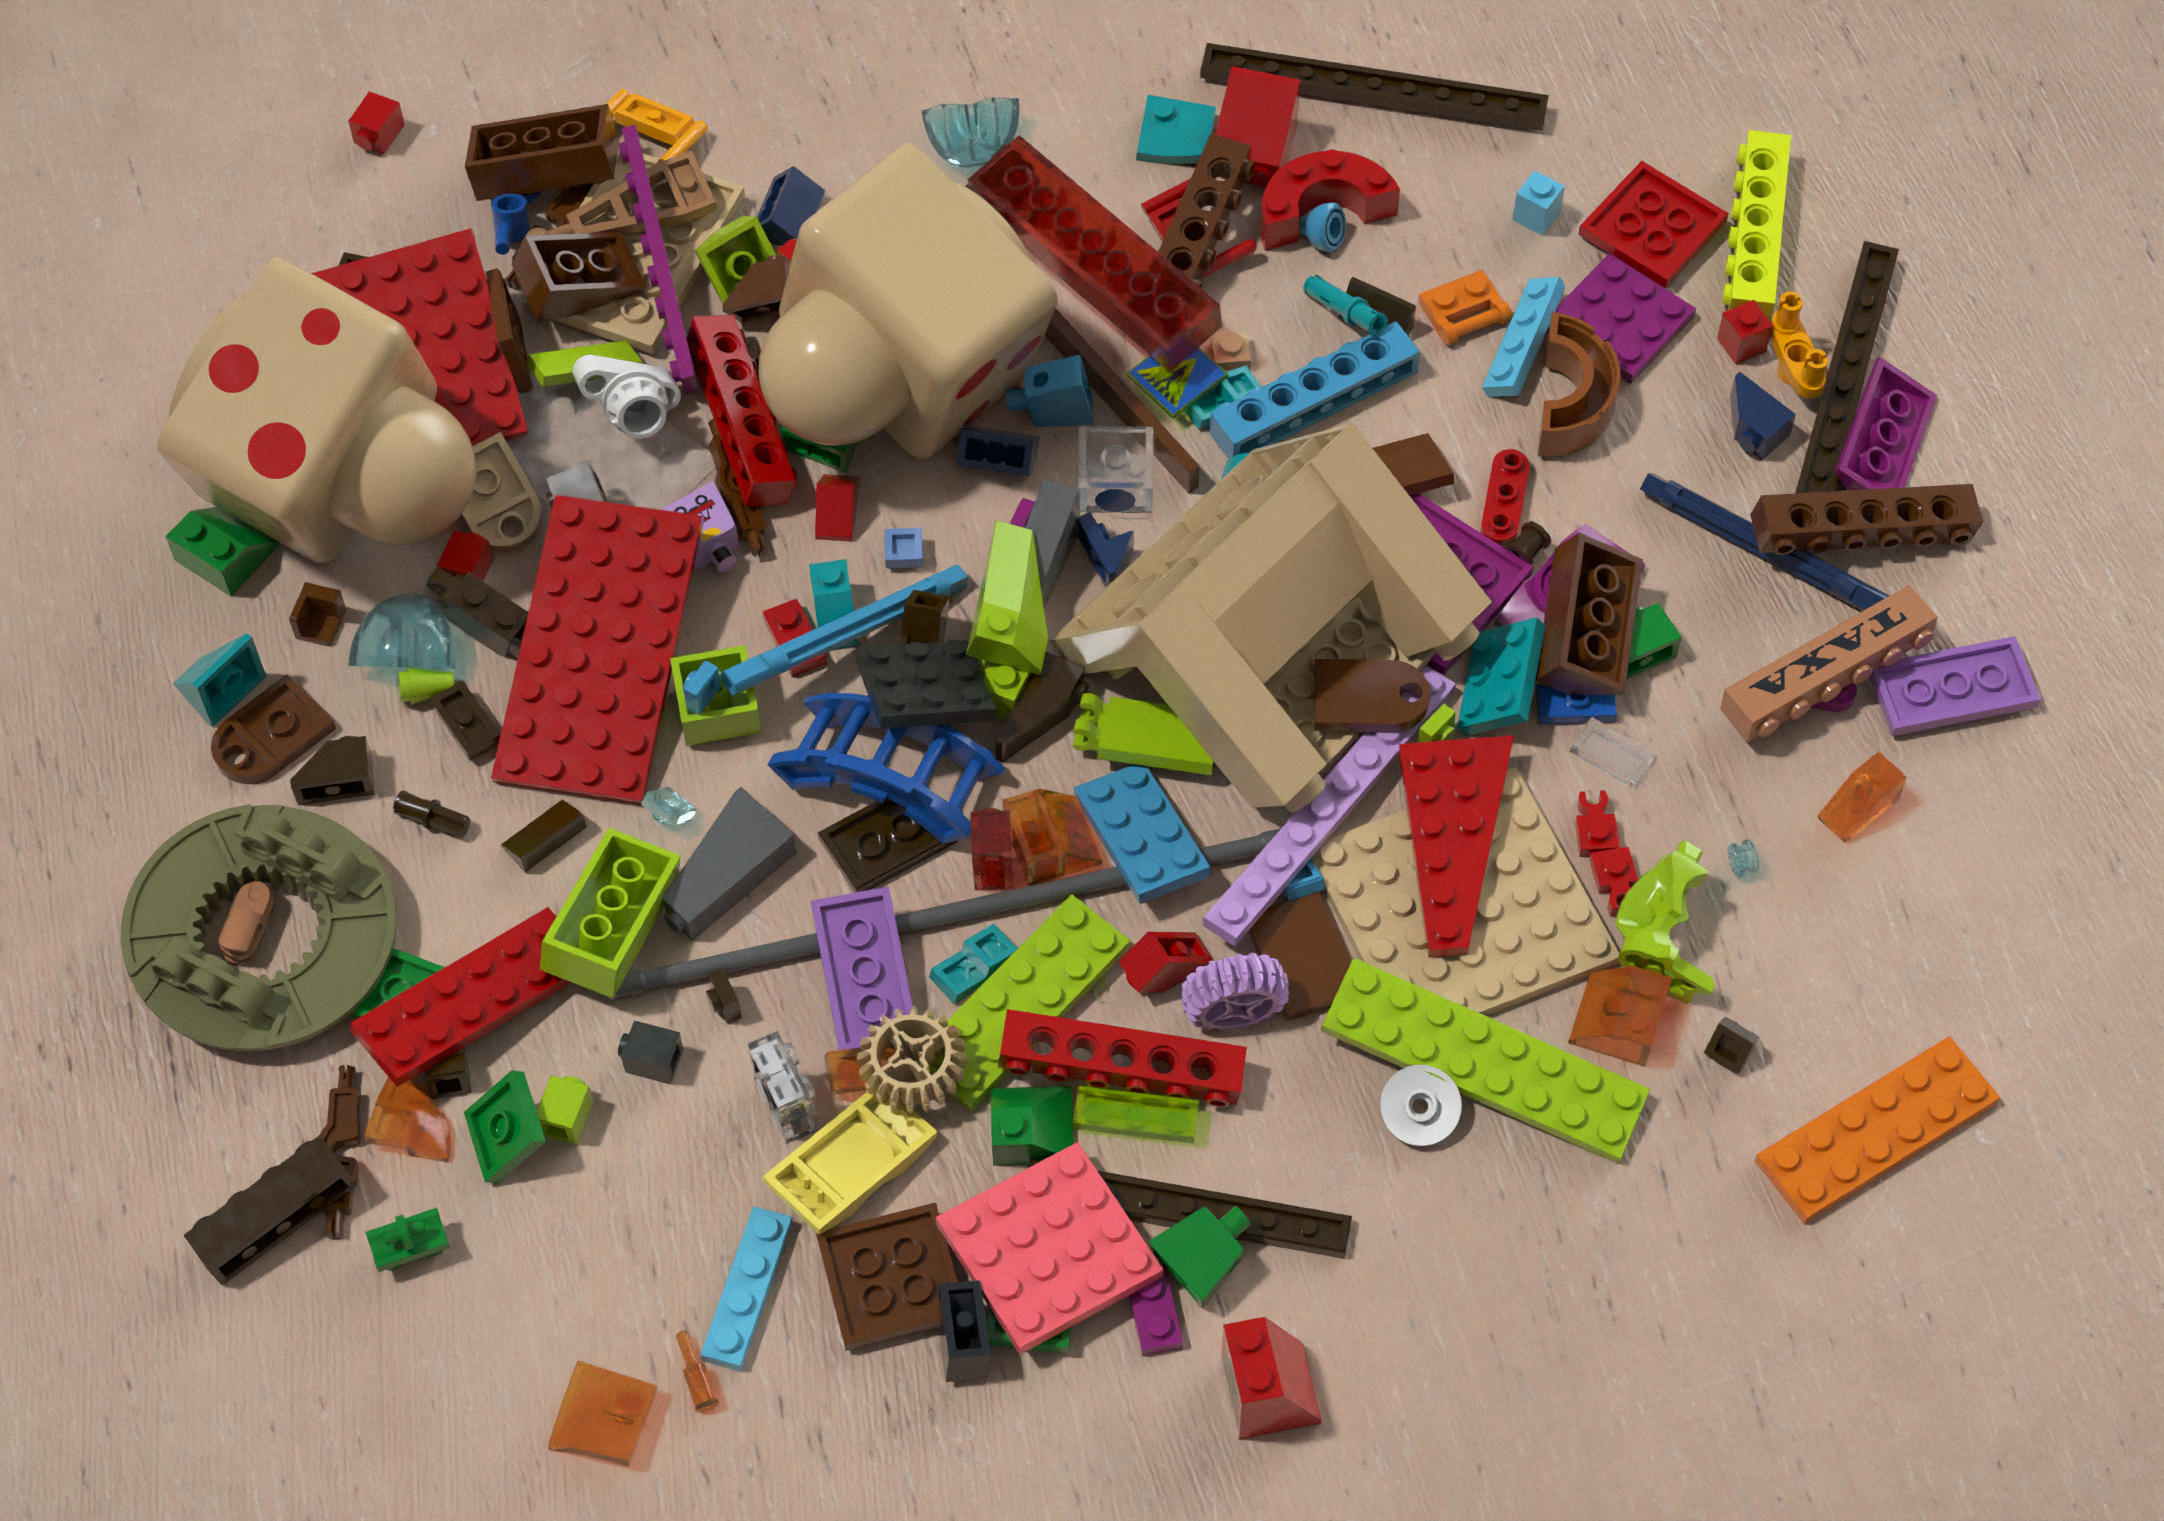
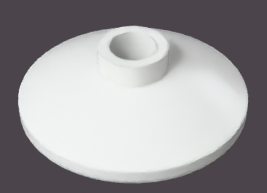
(1416, 1084)

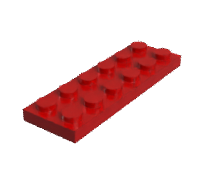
(459, 1002)

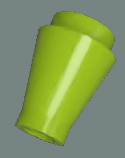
(422, 684)

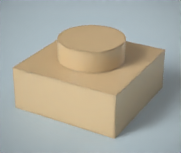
(1231, 350)

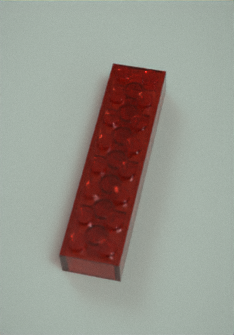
(1098, 254)

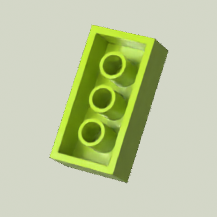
(609, 913)

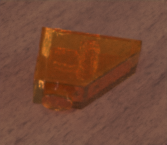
(1863, 797)

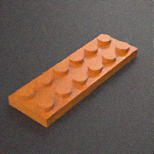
(1877, 1129)

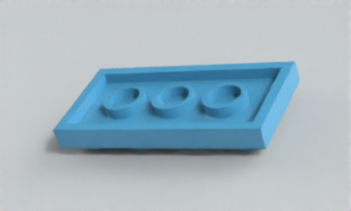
(1142, 832)

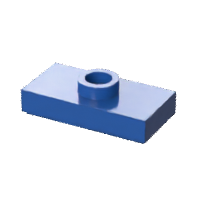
(1562, 708)

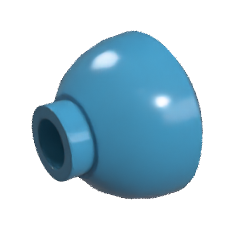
(1324, 226)

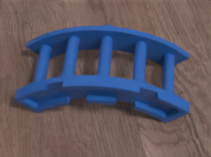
(871, 777)

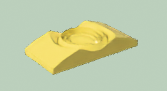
(849, 1161)

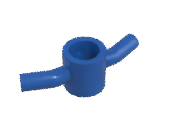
(511, 219)

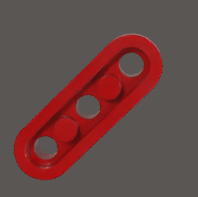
(1505, 508)

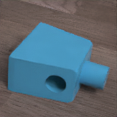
(1055, 394)

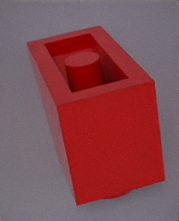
(1163, 960)

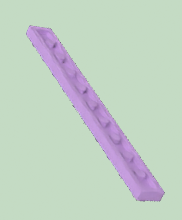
(1316, 822)

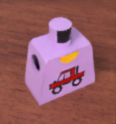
(718, 531)

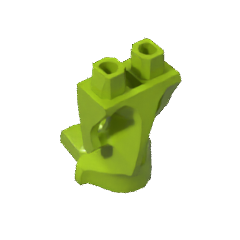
(1650, 912)

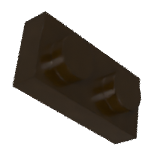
(465, 720)

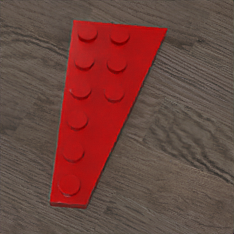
(1452, 816)

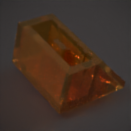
(1050, 835)

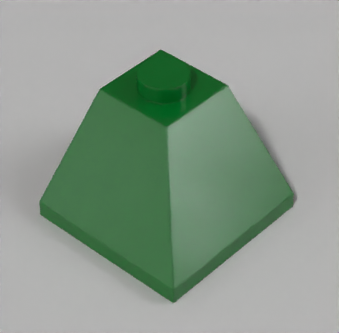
(1030, 1123)

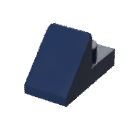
(1106, 554)

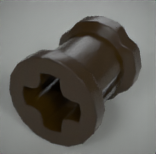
(1529, 542)

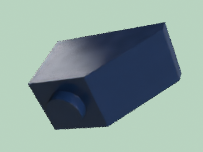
(1758, 418)

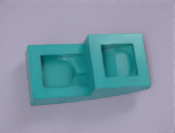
(1231, 389)
(973, 964)

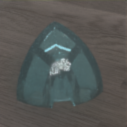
(971, 132)
(404, 633)

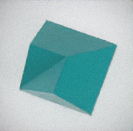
(222, 678)

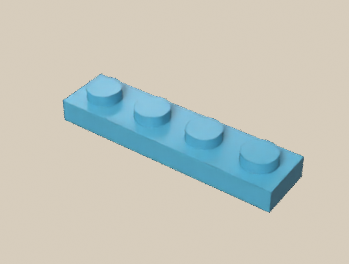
(1523, 337)
(746, 1289)

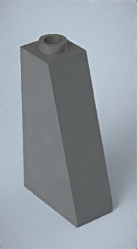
(1054, 531)
(727, 865)

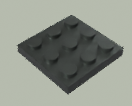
(924, 684)

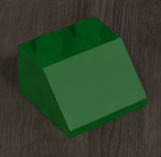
(219, 547)

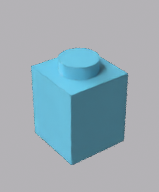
(1538, 203)

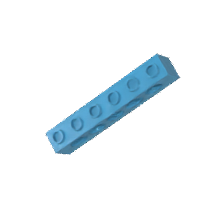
(1362, 377)

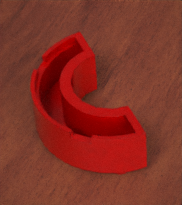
(1321, 179)

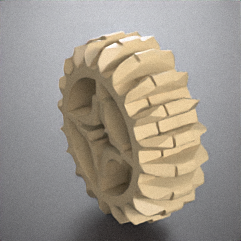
(889, 1080)

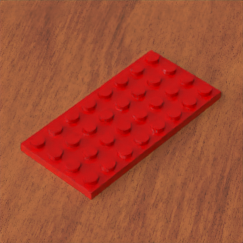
(598, 650)

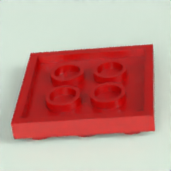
(1653, 224)

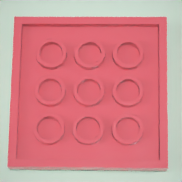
(1049, 1247)

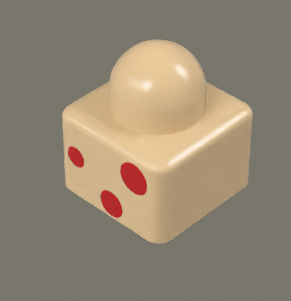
(902, 312)
(316, 421)

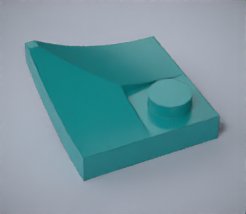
(1174, 130)

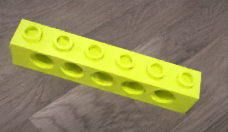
(1759, 221)

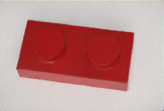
(787, 623)

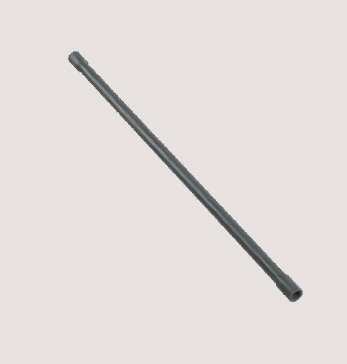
(642, 981)

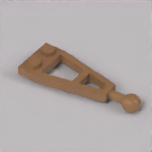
(684, 182)

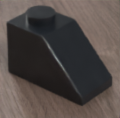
(963, 1331)

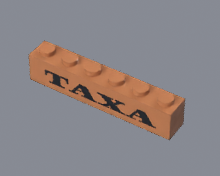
(1829, 664)

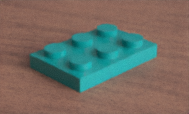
(1501, 677)

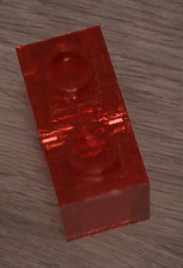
(991, 849)

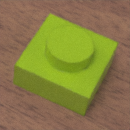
(1438, 726)

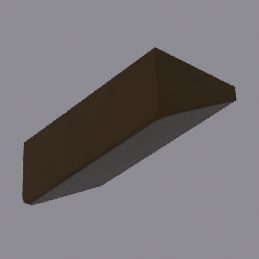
(1383, 302)
(544, 835)

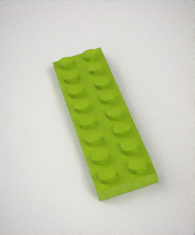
(1486, 1060)

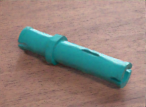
(1353, 309)

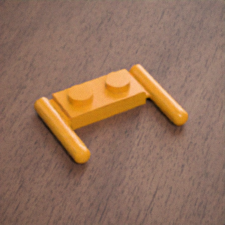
(657, 121)

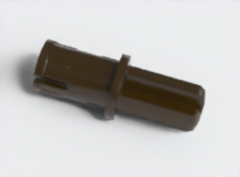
(431, 814)

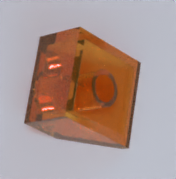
(1621, 1013)

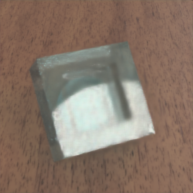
(668, 806)

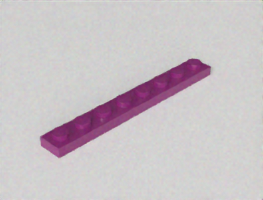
(660, 272)

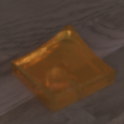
(602, 1414)

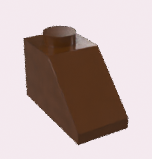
(759, 290)

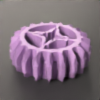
(1235, 992)

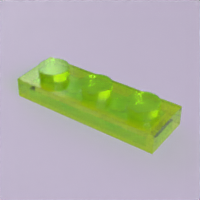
(1136, 1114)

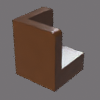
(317, 614)

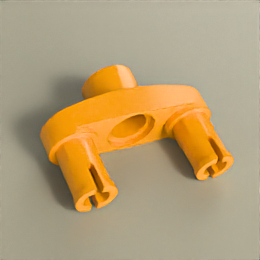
(1798, 360)

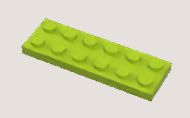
(1041, 978)

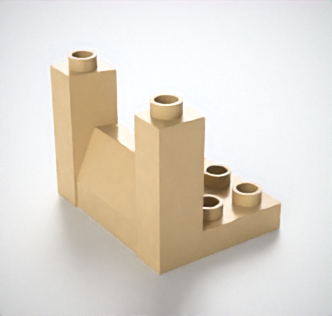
(1255, 580)

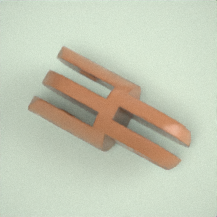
(246, 922)

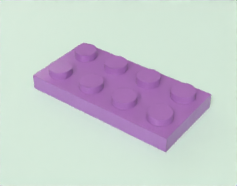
(1954, 686)
(861, 962)

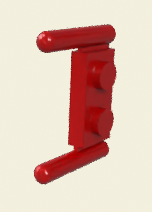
(1161, 212)

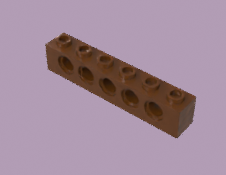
(1219, 158)
(1893, 516)

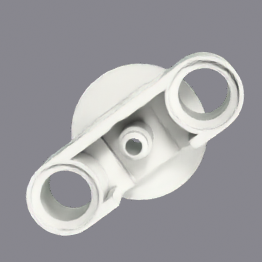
(629, 392)

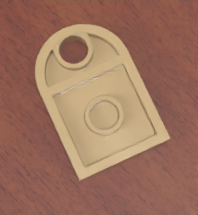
(500, 496)

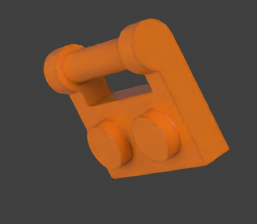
(1460, 300)

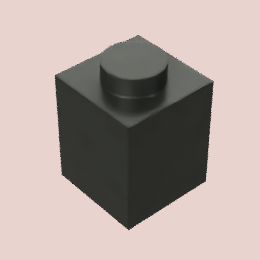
(651, 1052)

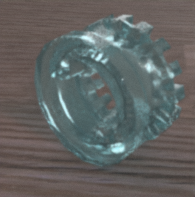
(1743, 858)

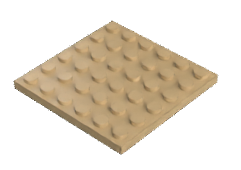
(1530, 920)

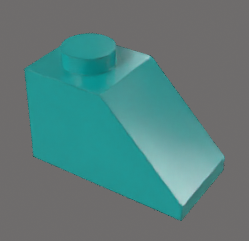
(831, 593)

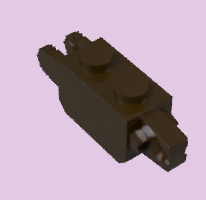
(480, 611)

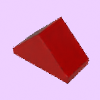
(836, 507)

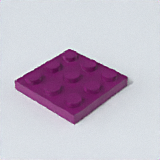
(1628, 312)

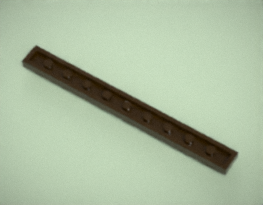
(1385, 87)
(1848, 368)

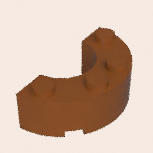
(1594, 370)

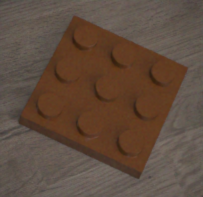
(886, 1275)

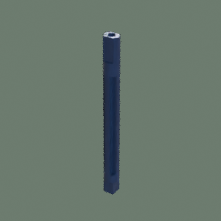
(1742, 533)

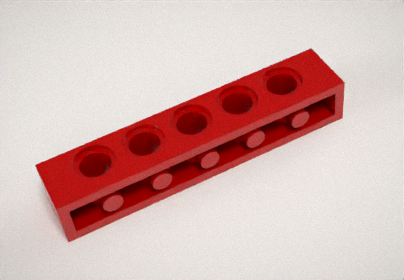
(740, 411)
(1142, 1047)

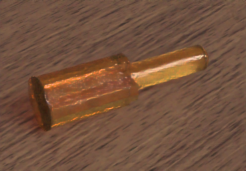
(696, 1376)

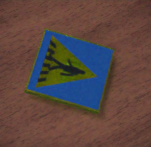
(1182, 386)

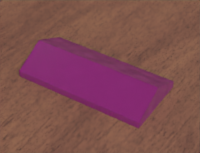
(1885, 430)

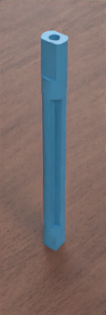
(836, 632)

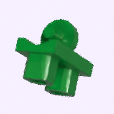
(407, 1240)

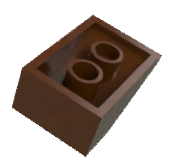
(575, 272)

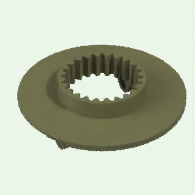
(209, 861)

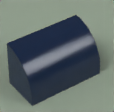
(788, 205)
(997, 450)

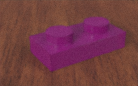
(1156, 1317)

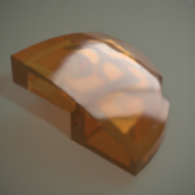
(409, 1121)

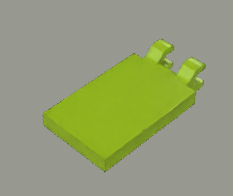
(1138, 735)

